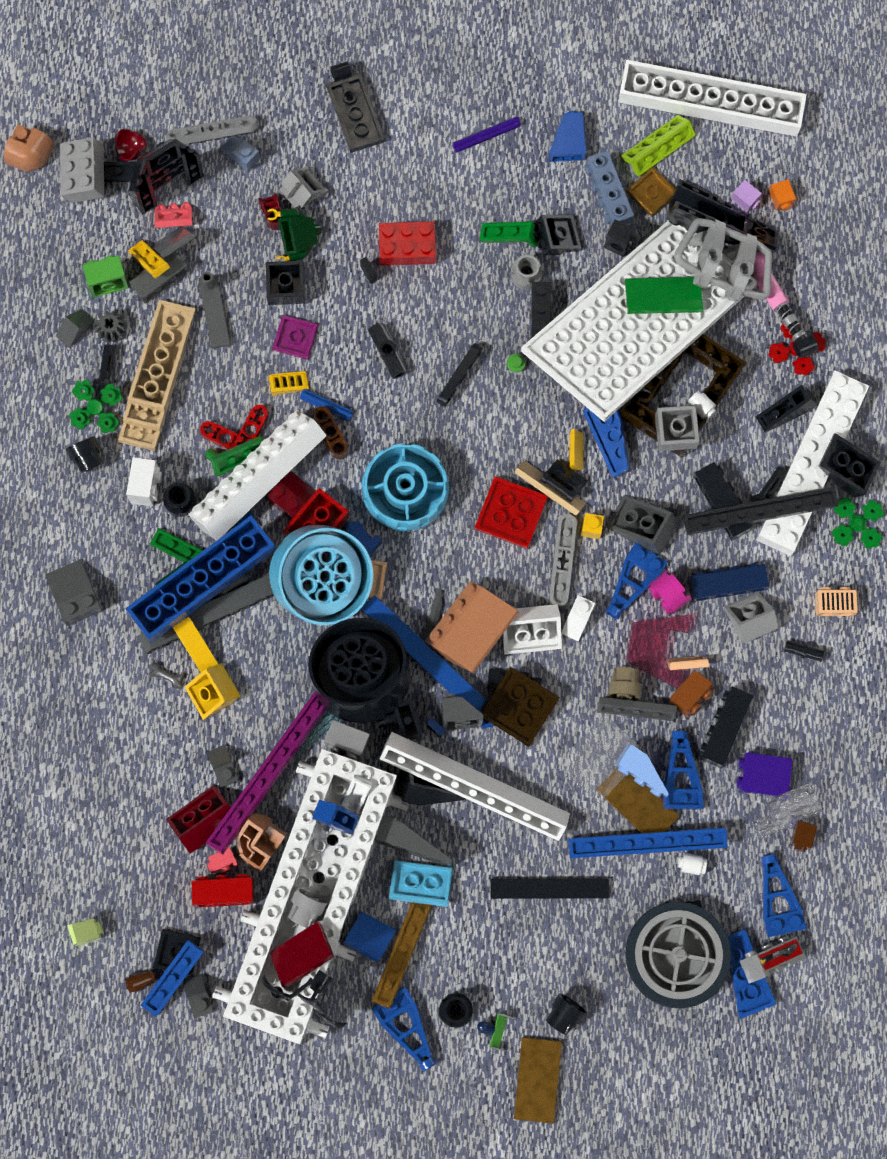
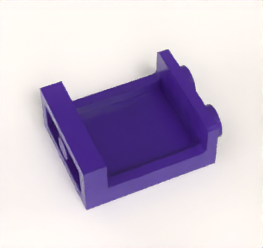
(764, 774)

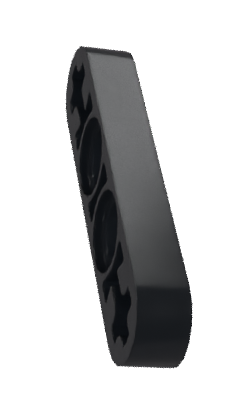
(459, 374)

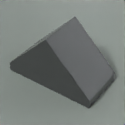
(74, 327)

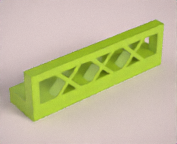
(659, 145)

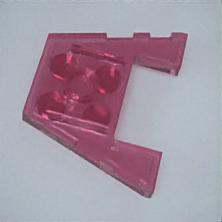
(649, 643)

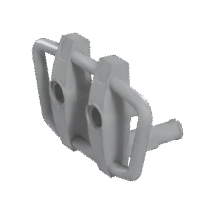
(742, 253)

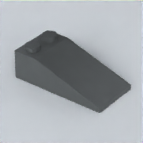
(402, 838)

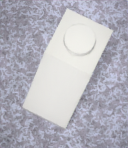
(578, 618)

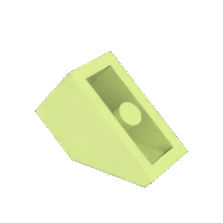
(85, 932)

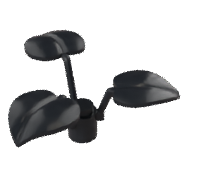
(319, 984)

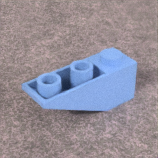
(638, 764)

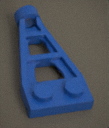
(645, 561)
(682, 798)
(785, 922)
(404, 1003)

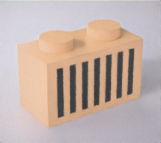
(836, 602)

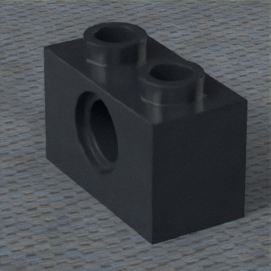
(620, 238)

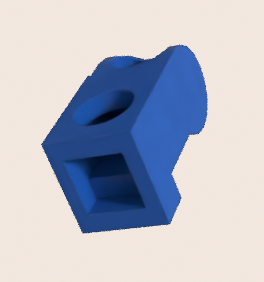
(357, 530)

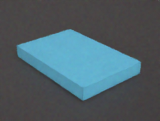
(420, 883)

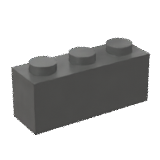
(148, 287)

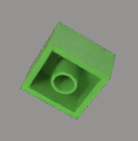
(105, 276)

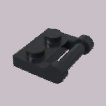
(564, 480)

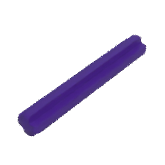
(486, 134)

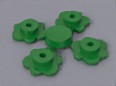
(95, 406)
(857, 523)

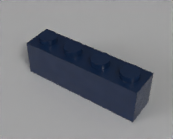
(728, 582)

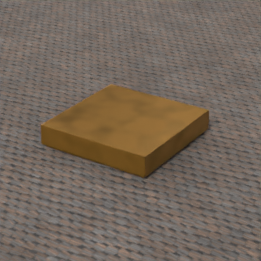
(651, 191)

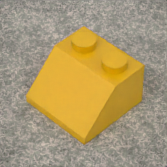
(212, 690)

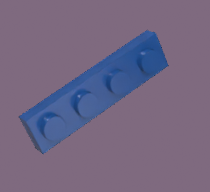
(172, 978)

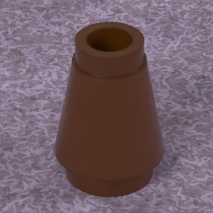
(138, 981)

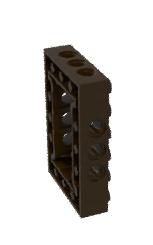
(706, 351)

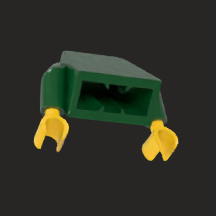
(297, 233)

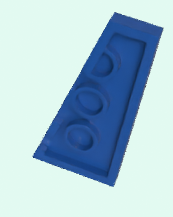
(610, 441)
(749, 996)

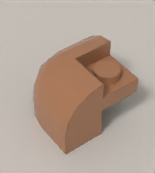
(27, 149)
(259, 840)

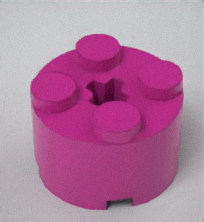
(669, 591)

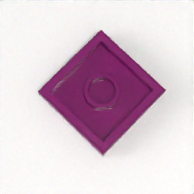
(295, 337)

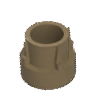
(625, 684)

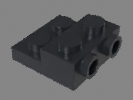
(557, 234)

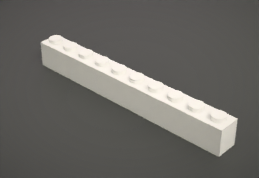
(475, 786)

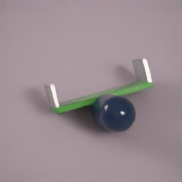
(494, 1030)

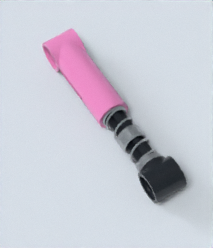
(803, 343)

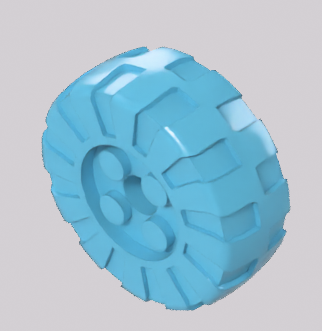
(402, 507)

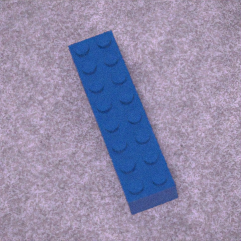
(201, 579)

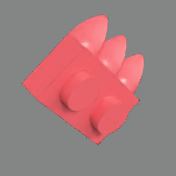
(173, 215)

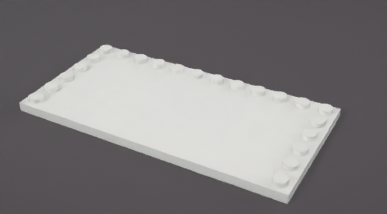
(611, 354)

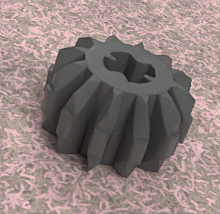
(116, 330)

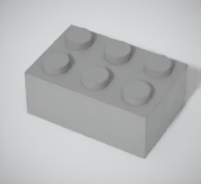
(82, 170)

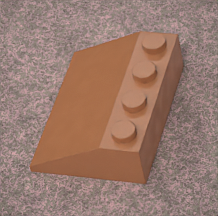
(471, 627)

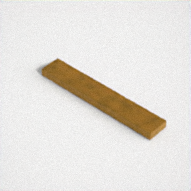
(401, 954)

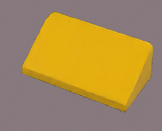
(575, 450)

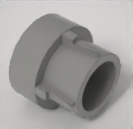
(526, 262)
(306, 907)

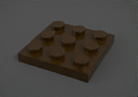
(519, 706)

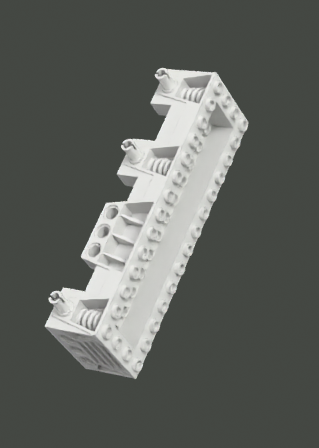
(302, 858)

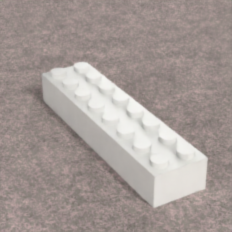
(257, 474)

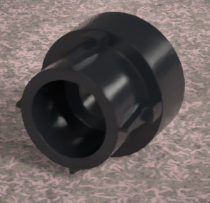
(85, 454)
(175, 490)
(565, 1014)
(448, 1018)

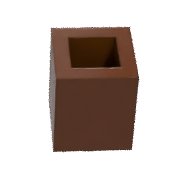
(803, 836)

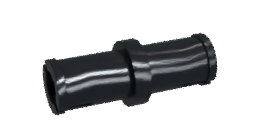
(804, 651)

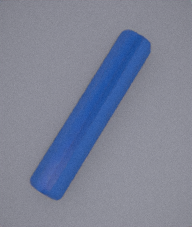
(334, 408)

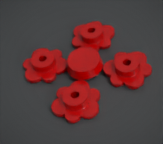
(784, 351)

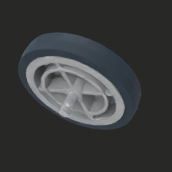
(678, 955)

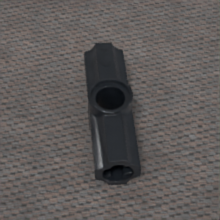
(392, 360)

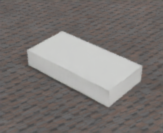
(356, 794)

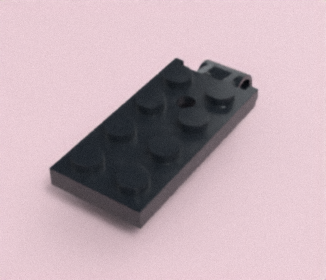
(354, 116)

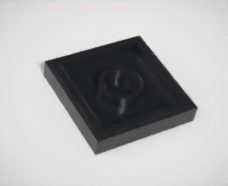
(169, 946)

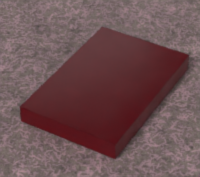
(301, 954)

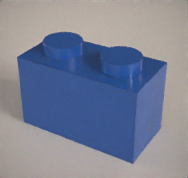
(335, 817)

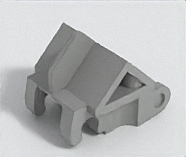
(297, 189)

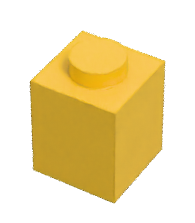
(592, 526)

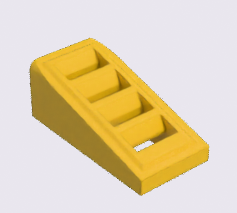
(290, 389)

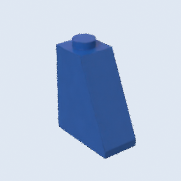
(569, 139)

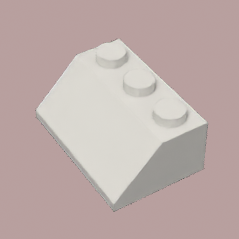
(534, 630)

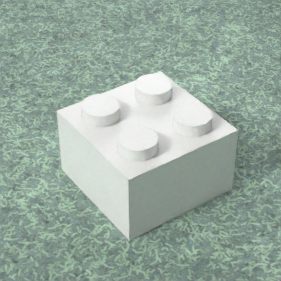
(143, 482)

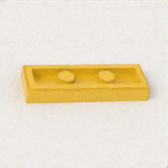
(148, 259)
(195, 644)

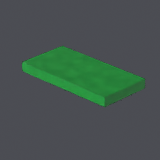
(662, 295)

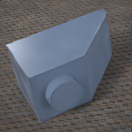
(241, 152)

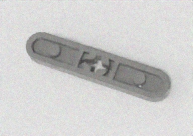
(214, 130)
(561, 578)

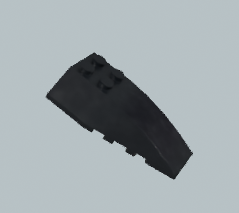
(693, 202)

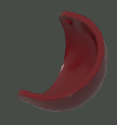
(129, 144)

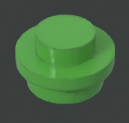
(516, 363)

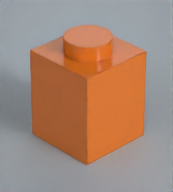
(782, 195)

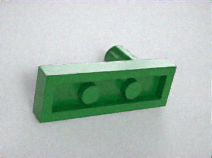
(509, 232)
(231, 458)

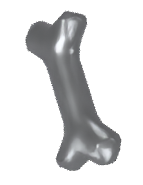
(175, 679)

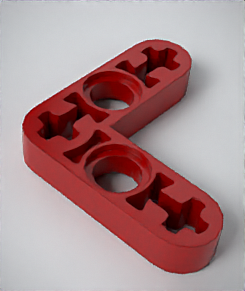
(236, 438)

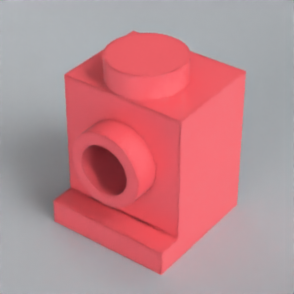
(222, 863)

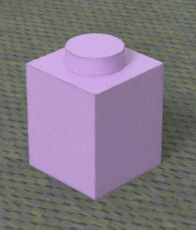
(746, 196)

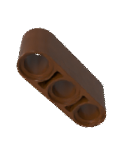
(331, 441)

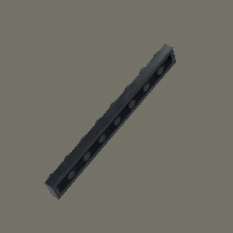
(760, 510)

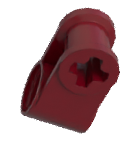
(270, 203)

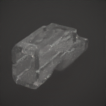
(785, 808)

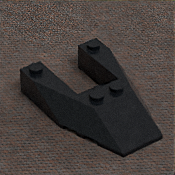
(159, 168)

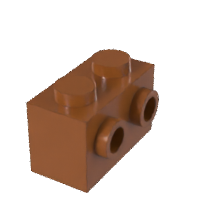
(692, 694)

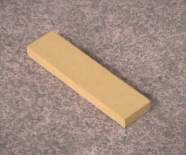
(533, 477)

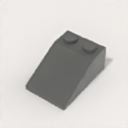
(643, 524)
(73, 593)

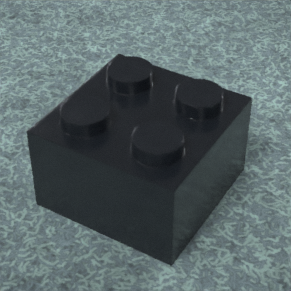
(285, 282)

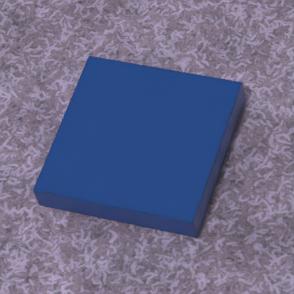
(369, 937)

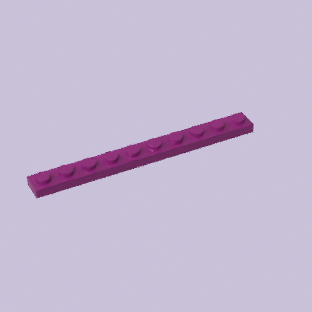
(266, 775)

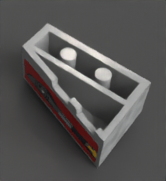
(772, 958)

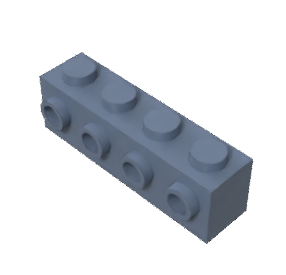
(609, 188)

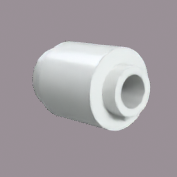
(704, 405)
(692, 864)

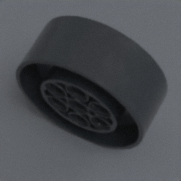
(383, 688)

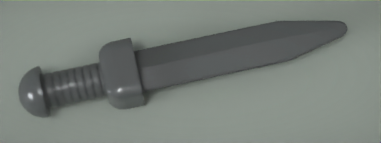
(434, 615)

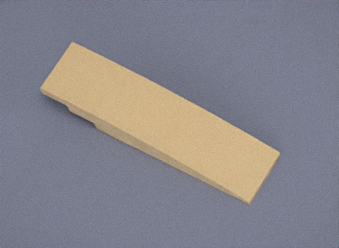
(156, 375)

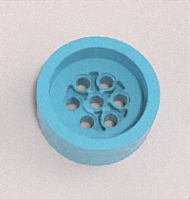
(288, 574)

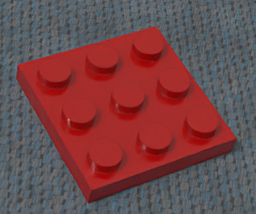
(510, 512)

